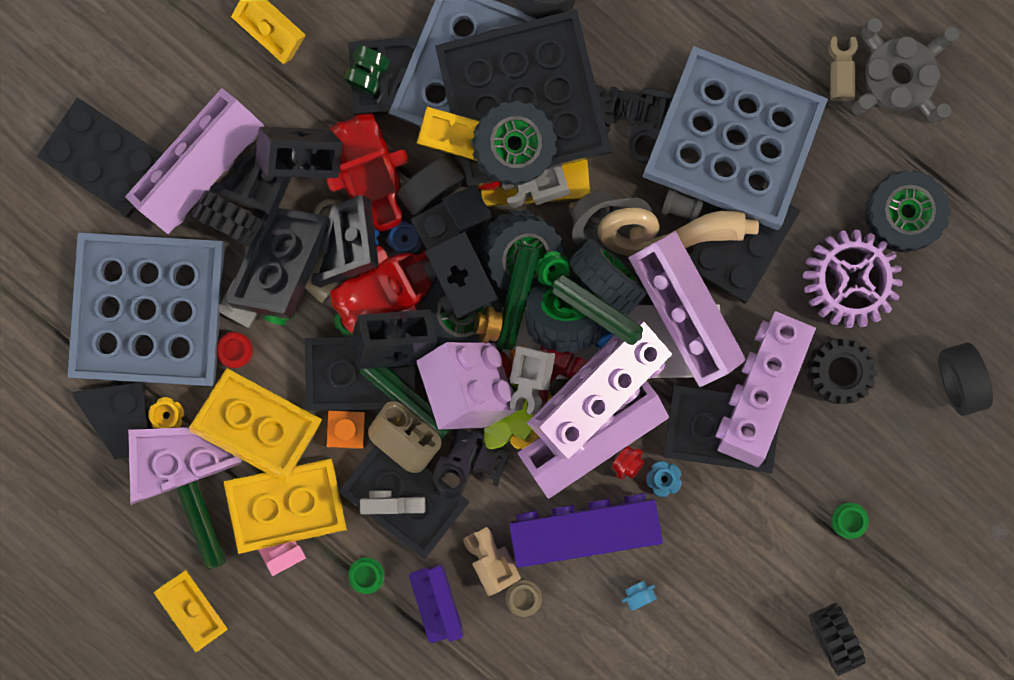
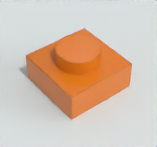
(346, 429)

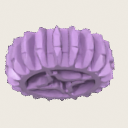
(866, 289)

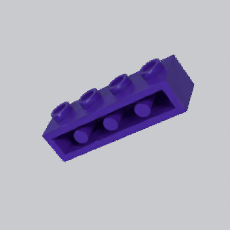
(585, 531)

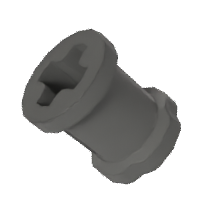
(681, 205)

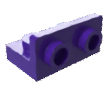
(436, 603)

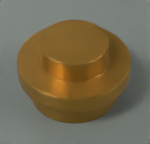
(488, 324)

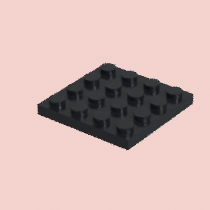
(533, 64)

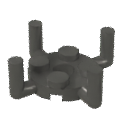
(919, 62)

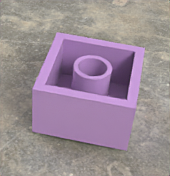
(466, 385)

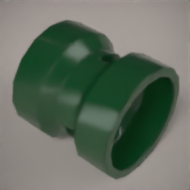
(366, 69)

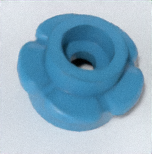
(654, 478)
(639, 595)

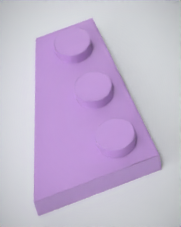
(171, 459)

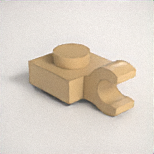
(494, 565)

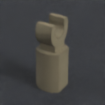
(842, 71)

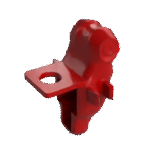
(369, 168)
(389, 288)

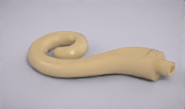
(709, 227)

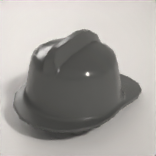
(593, 207)

